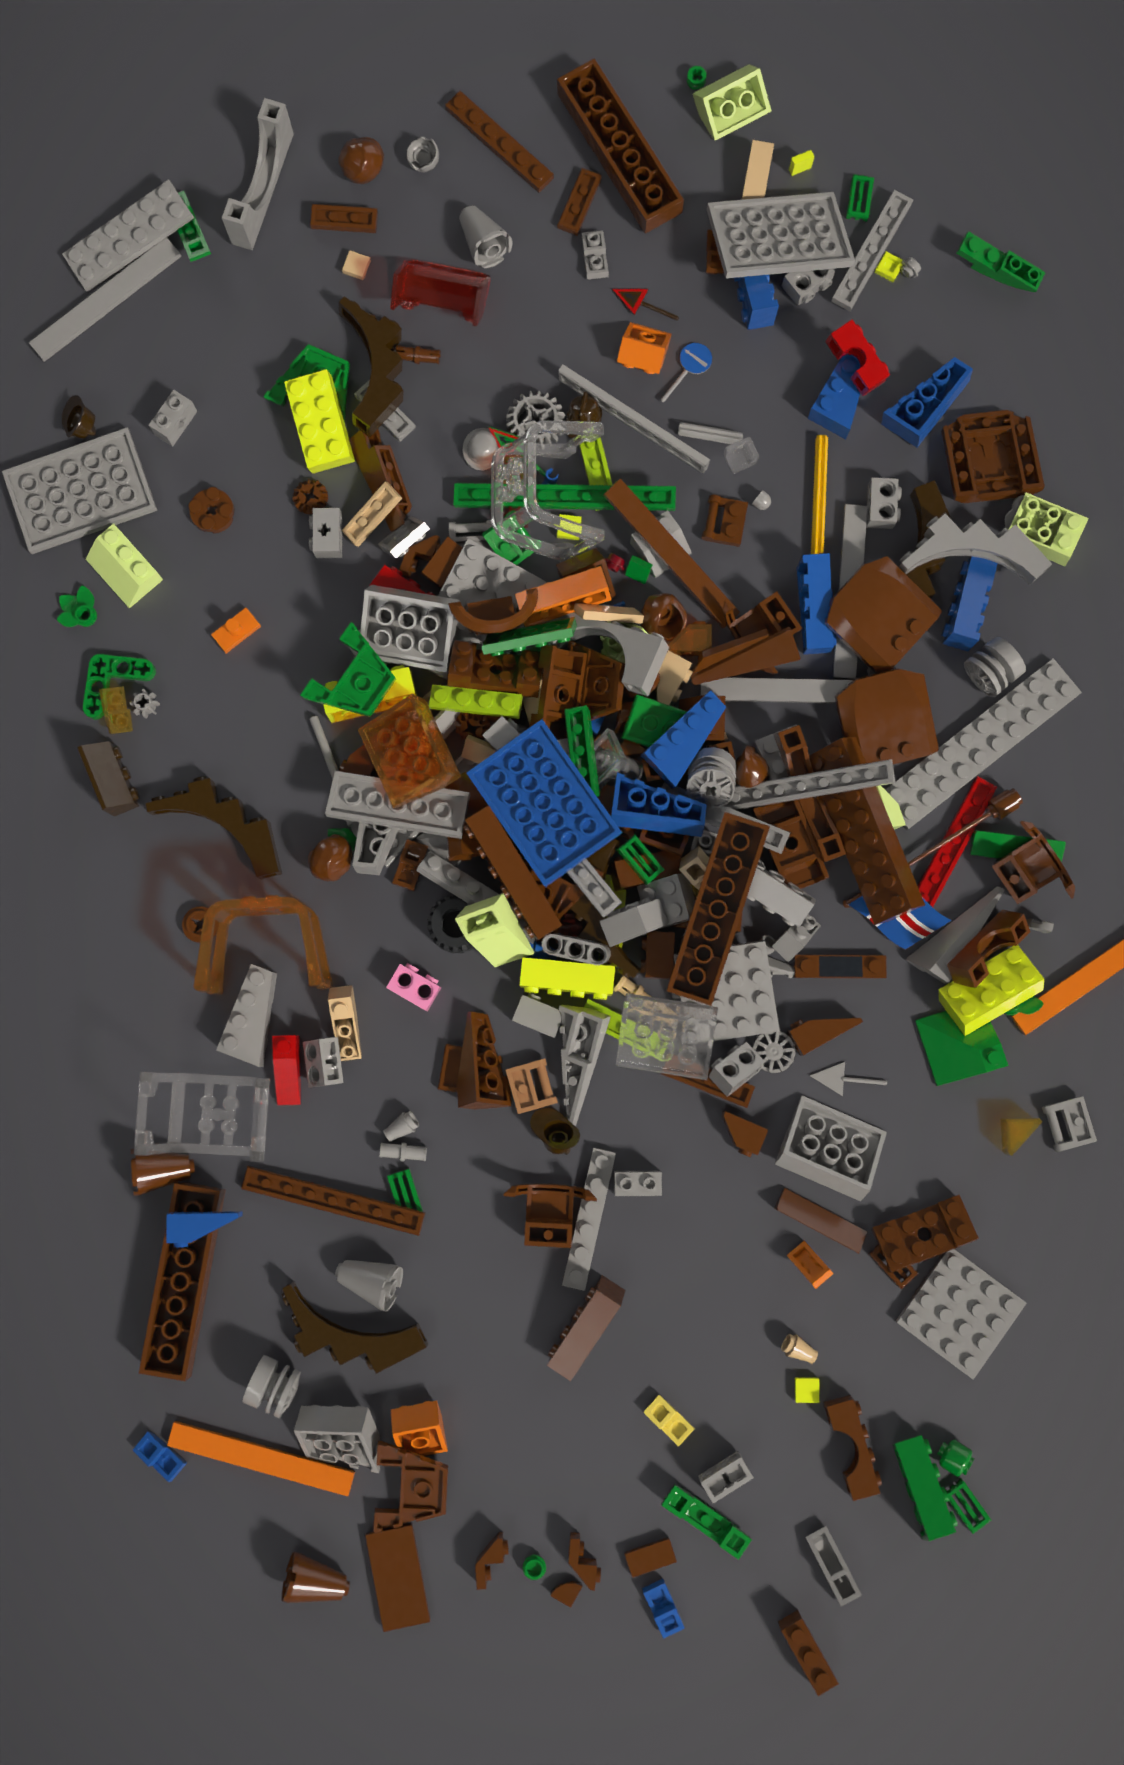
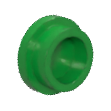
(534, 1567)

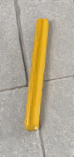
(819, 494)

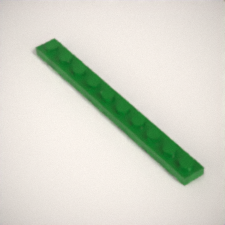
(566, 497)

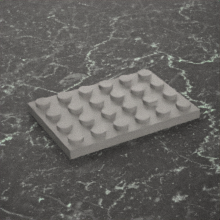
(780, 235)
(79, 490)
(481, 577)

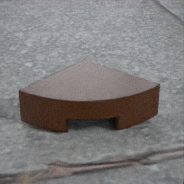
(566, 1592)

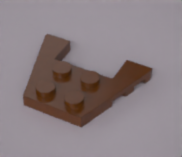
(601, 683)
(560, 893)
(422, 1487)

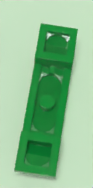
(192, 236)
(707, 1520)

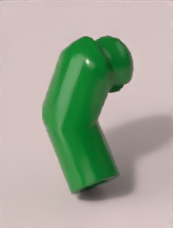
(346, 833)

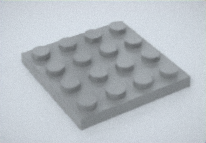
(744, 994)
(961, 1312)

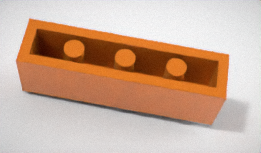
(560, 596)

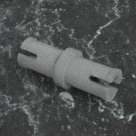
(403, 1151)

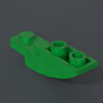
(1000, 266)

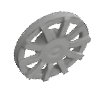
(774, 1051)

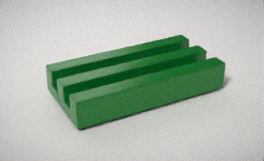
(857, 214)
(633, 864)
(407, 1172)
(955, 1489)

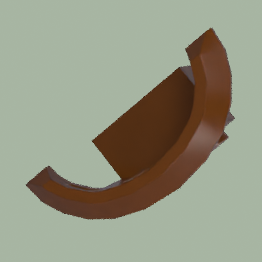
(493, 614)
(768, 614)
(1031, 867)
(549, 1212)

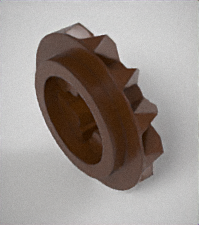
(306, 487)
(463, 720)
(189, 926)

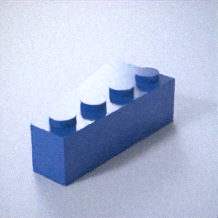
(757, 301)
(838, 399)
(922, 408)
(814, 603)
(969, 603)
(681, 742)
(655, 809)

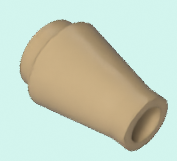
(798, 1349)

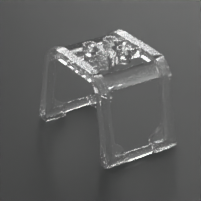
(527, 446)
(147, 1088)

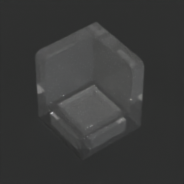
(741, 455)

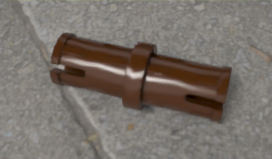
(418, 354)

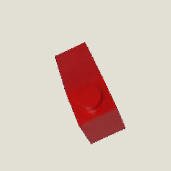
(287, 1069)

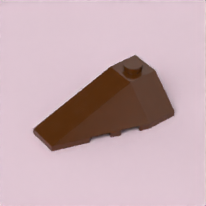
(480, 1073)

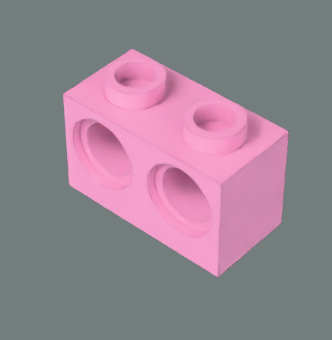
(411, 991)

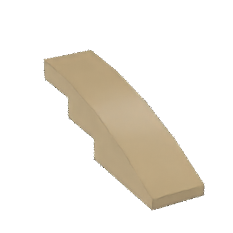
(758, 170)

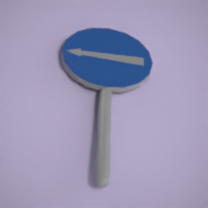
(694, 359)

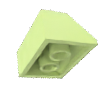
(732, 101)
(122, 566)

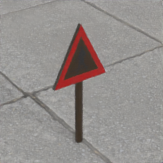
(634, 298)

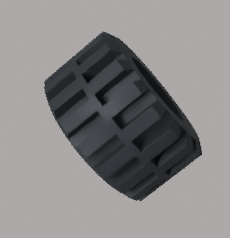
(436, 929)

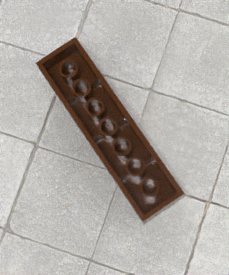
(619, 146)
(868, 838)
(718, 908)
(180, 1290)

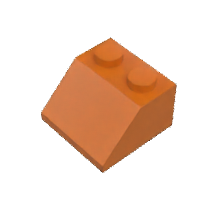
(643, 348)
(419, 1428)

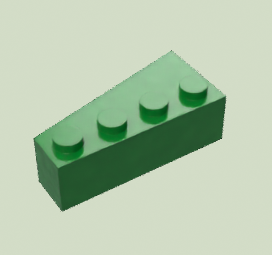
(924, 1488)

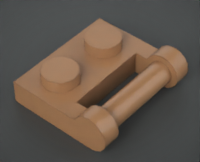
(523, 1086)

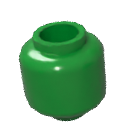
(955, 1457)

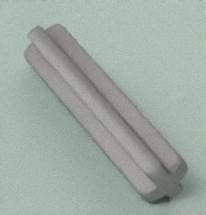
(709, 433)

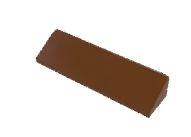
(821, 1220)

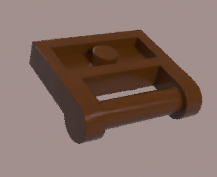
(732, 521)

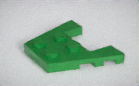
(309, 362)
(362, 683)

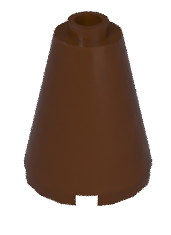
(159, 1170)
(312, 1581)

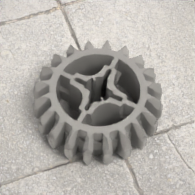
(549, 410)

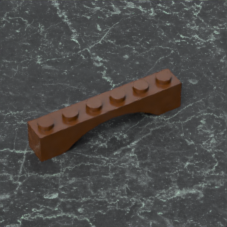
(797, 762)

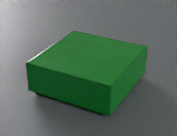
(638, 569)

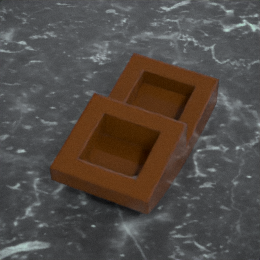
(713, 261)
(411, 857)

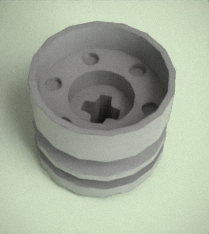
(994, 666)
(712, 777)
(271, 1386)

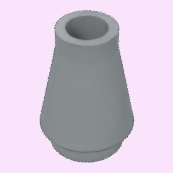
(401, 1126)

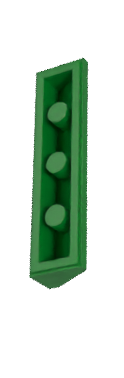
(582, 744)
(998, 845)

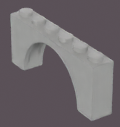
(245, 217)
(642, 651)

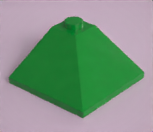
(956, 1055)

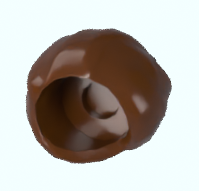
(361, 159)
(664, 616)
(330, 858)

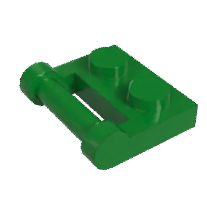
(505, 549)

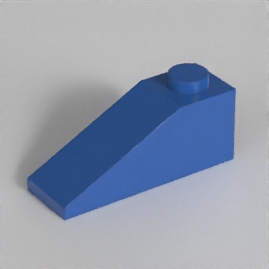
(190, 1226)

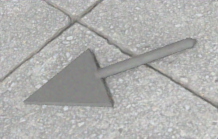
(834, 1078)

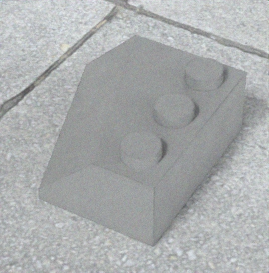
(339, 1435)

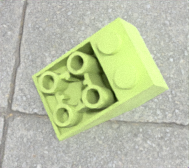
(1049, 527)
(494, 930)

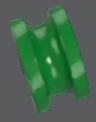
(696, 70)

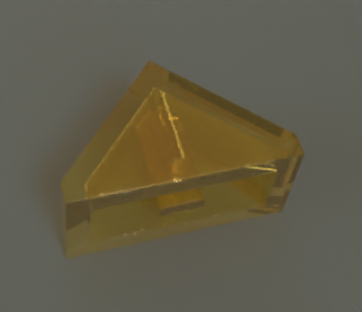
(1016, 1132)

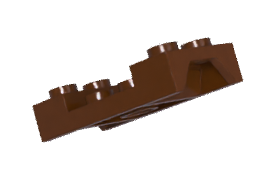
(473, 670)
(564, 672)
(804, 863)
(948, 1229)

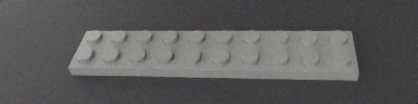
(982, 742)

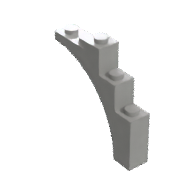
(1008, 548)

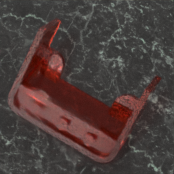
(440, 287)

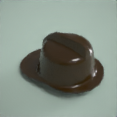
(583, 409)
(77, 418)
(554, 1130)

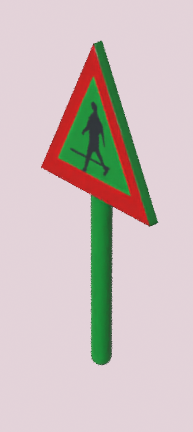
(504, 437)

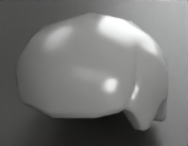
(423, 154)

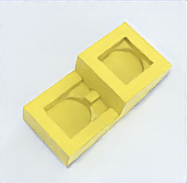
(669, 1420)

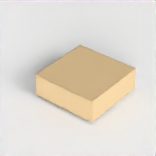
(356, 265)

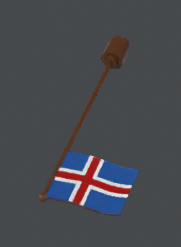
(925, 920)

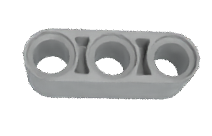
(587, 946)

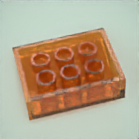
(409, 751)

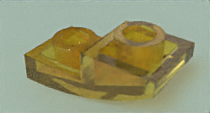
(115, 710)

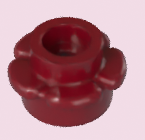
(614, 563)

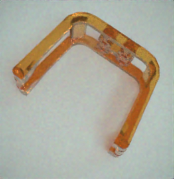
(227, 910)

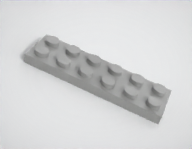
(128, 235)
(366, 801)

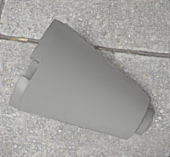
(484, 237)
(371, 1281)

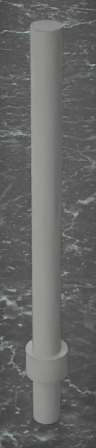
(331, 764)

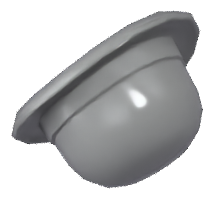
(479, 448)

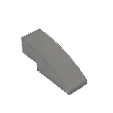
(833, 1566)

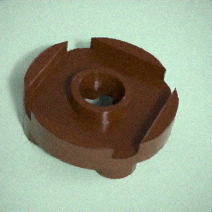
(224, 512)

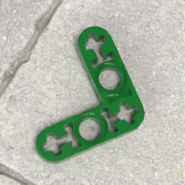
(108, 672)

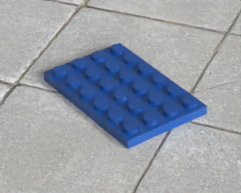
(544, 803)

